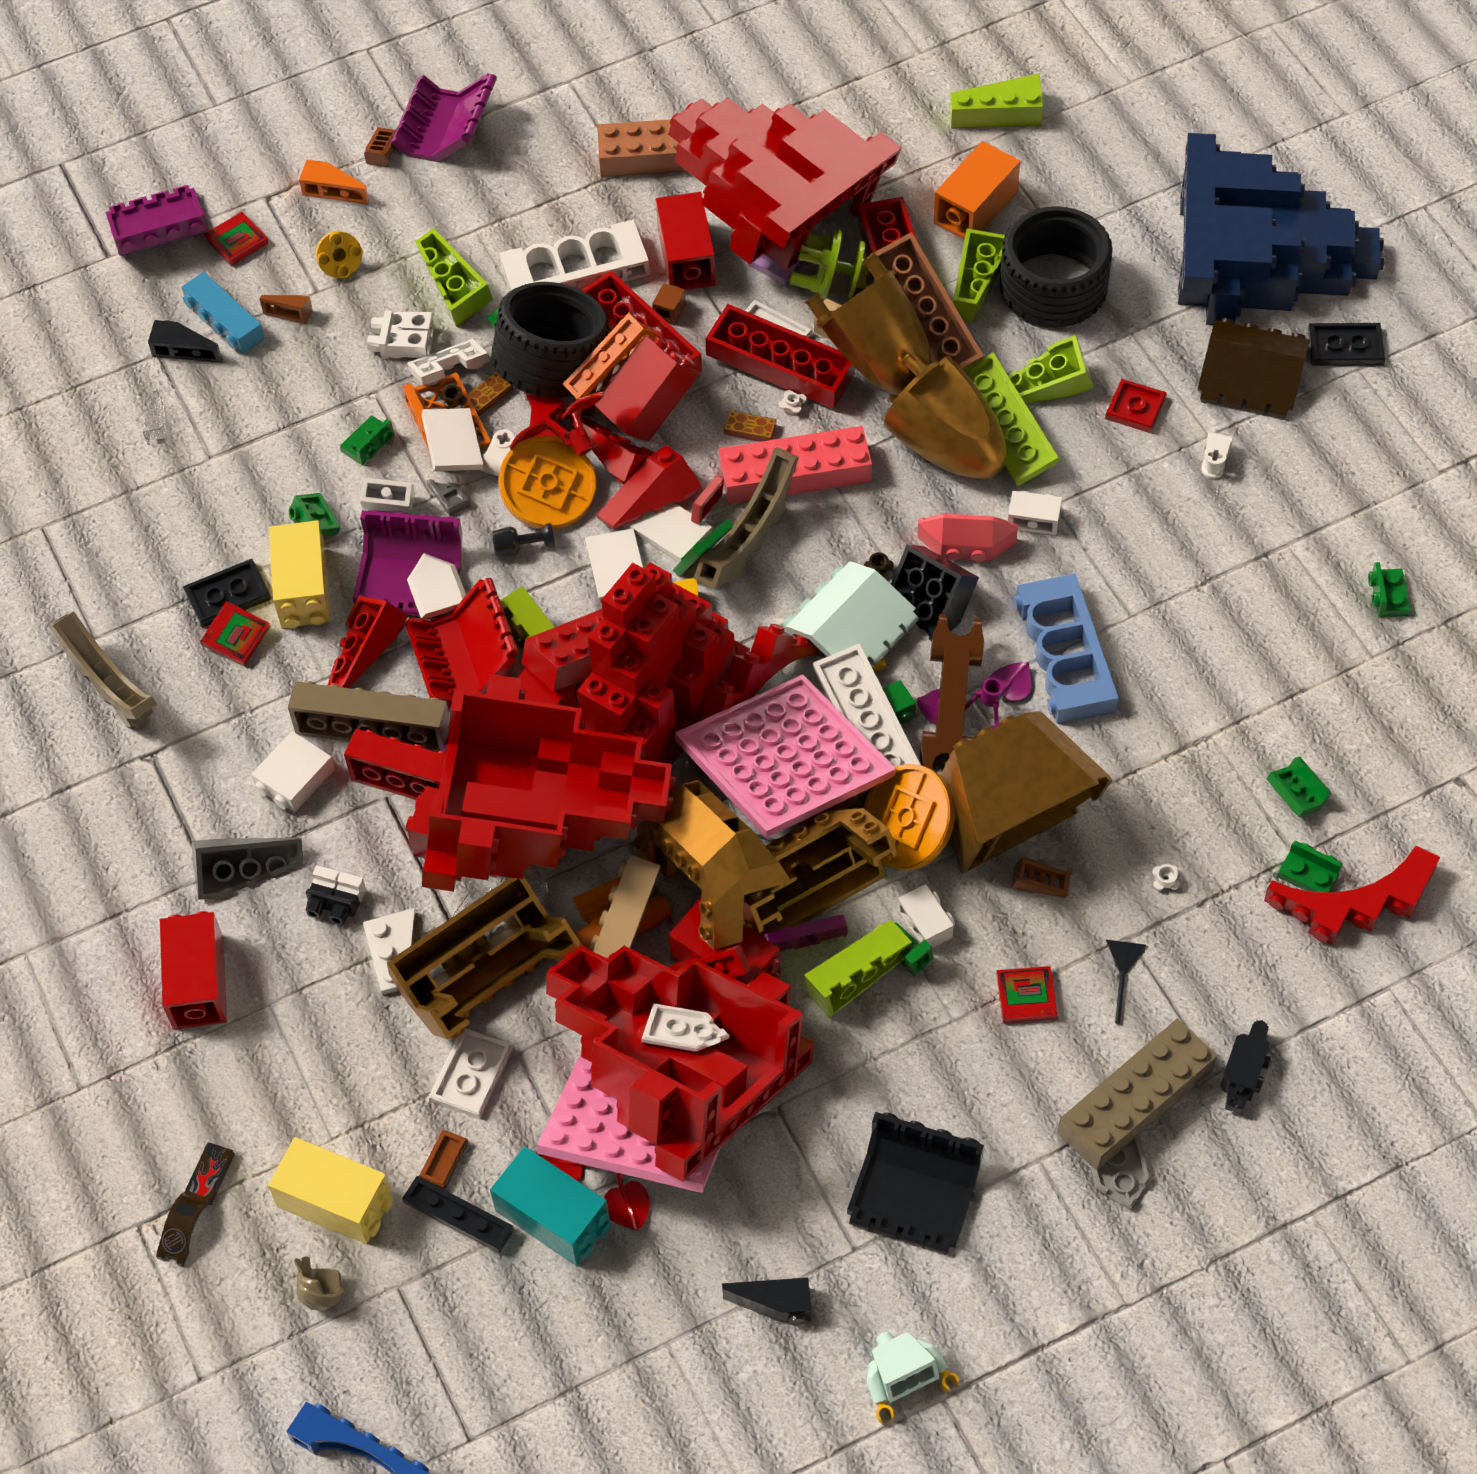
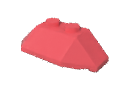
(967, 536)

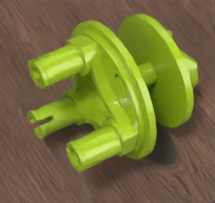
(827, 262)

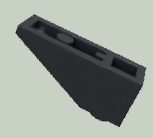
(179, 342)
(778, 1299)

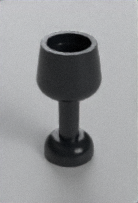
(508, 542)

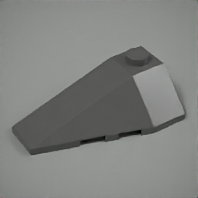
(235, 863)

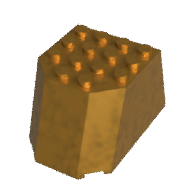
(1016, 785)

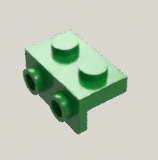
(1299, 787)

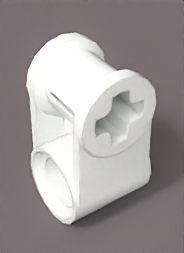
(497, 451)
(1216, 454)

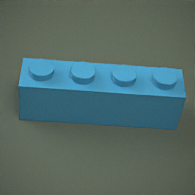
(222, 313)

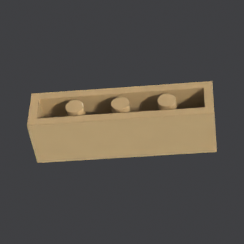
(627, 906)

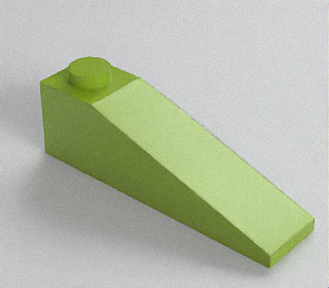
(1054, 374)

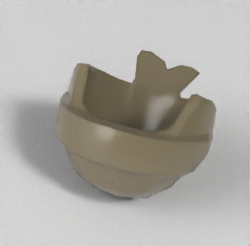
(318, 1287)

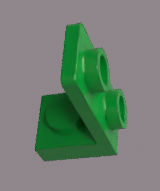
(917, 955)

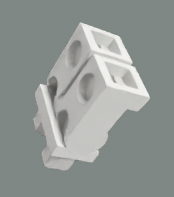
(402, 334)

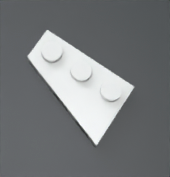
(386, 939)

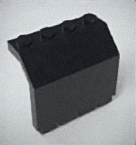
(915, 1182)

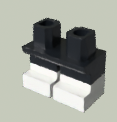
(334, 893)

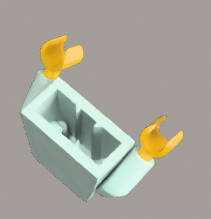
(902, 1367)

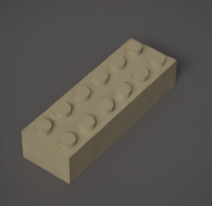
(339, 711)
(1136, 1094)

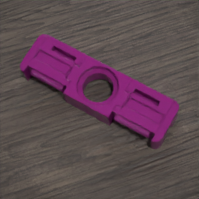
(808, 933)

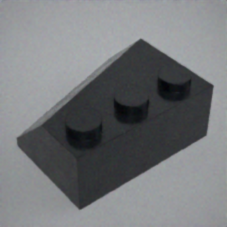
(933, 587)

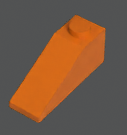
(329, 182)

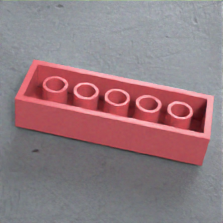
(824, 462)

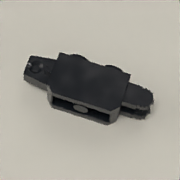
(1244, 1067)

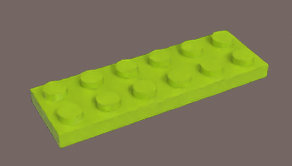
(1026, 444)

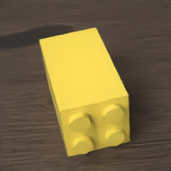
(299, 574)
(331, 1190)

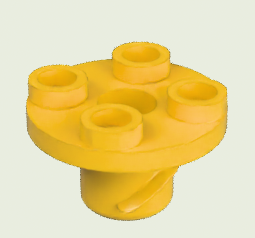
(339, 254)

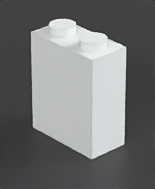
(292, 772)

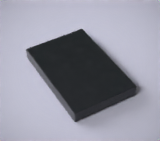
(1346, 344)
(237, 585)

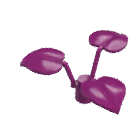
(1010, 681)

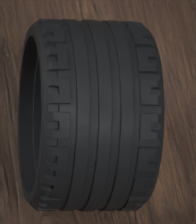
(1061, 233)
(540, 313)

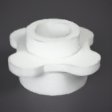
(792, 407)
(1166, 871)

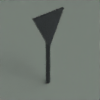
(1124, 956)

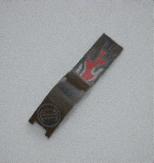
(189, 1205)

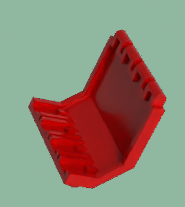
(464, 645)

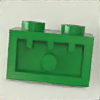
(367, 439)
(314, 508)
(1389, 591)
(1309, 868)

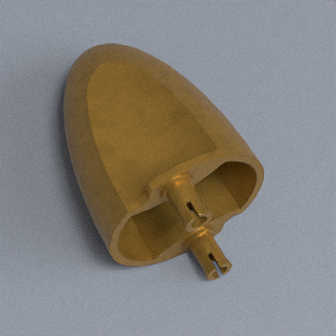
(876, 329)
(947, 420)

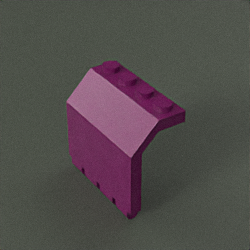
(441, 119)
(156, 220)
(394, 547)

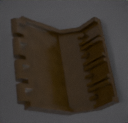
(1253, 367)

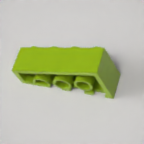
(998, 104)
(977, 271)
(456, 281)
(525, 617)
(857, 967)

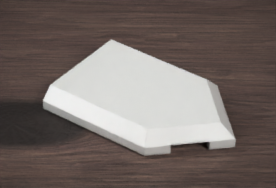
(435, 586)
(682, 1029)

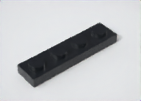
(458, 1214)

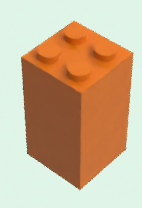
(976, 190)

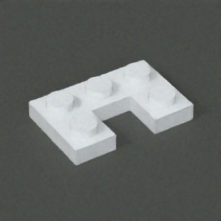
(431, 367)

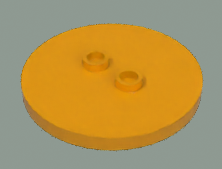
(546, 483)
(917, 812)

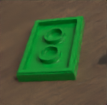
(703, 547)

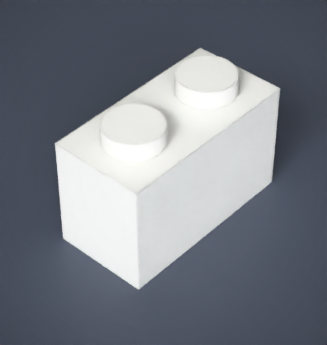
(387, 495)
(1035, 512)
(925, 916)

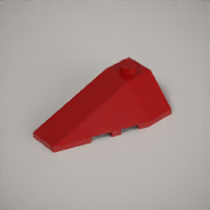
(615, 451)
(656, 483)
(371, 630)

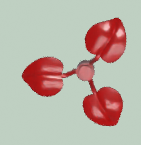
(577, 437)
(626, 1205)

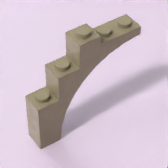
(765, 509)
(91, 661)

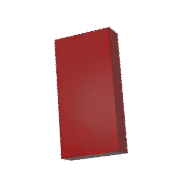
(707, 499)

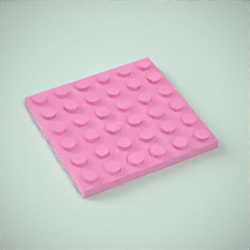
(784, 755)
(588, 1133)

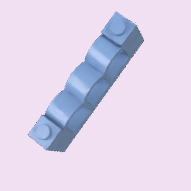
(1079, 699)

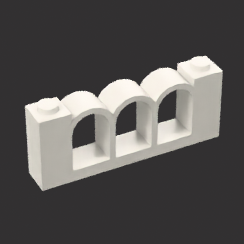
(622, 238)

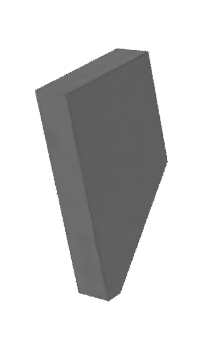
(450, 496)

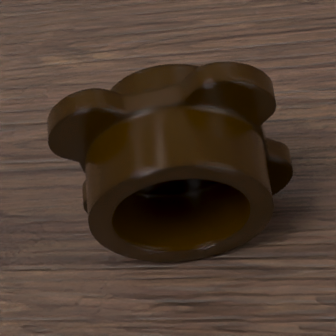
(452, 392)
(879, 559)

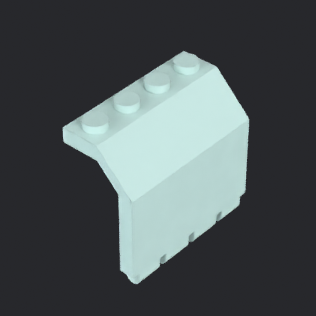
(854, 610)

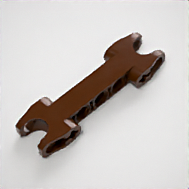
(956, 656)

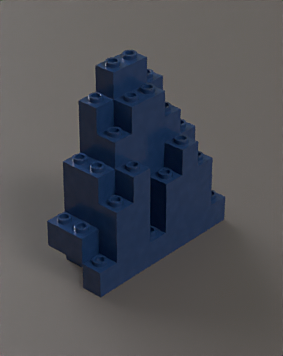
(1261, 236)

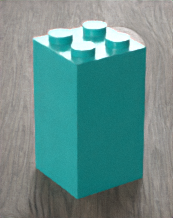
(551, 1206)

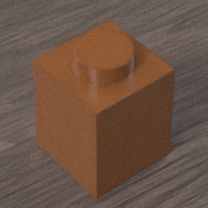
(670, 303)

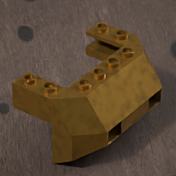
(715, 854)
(826, 863)
(474, 963)

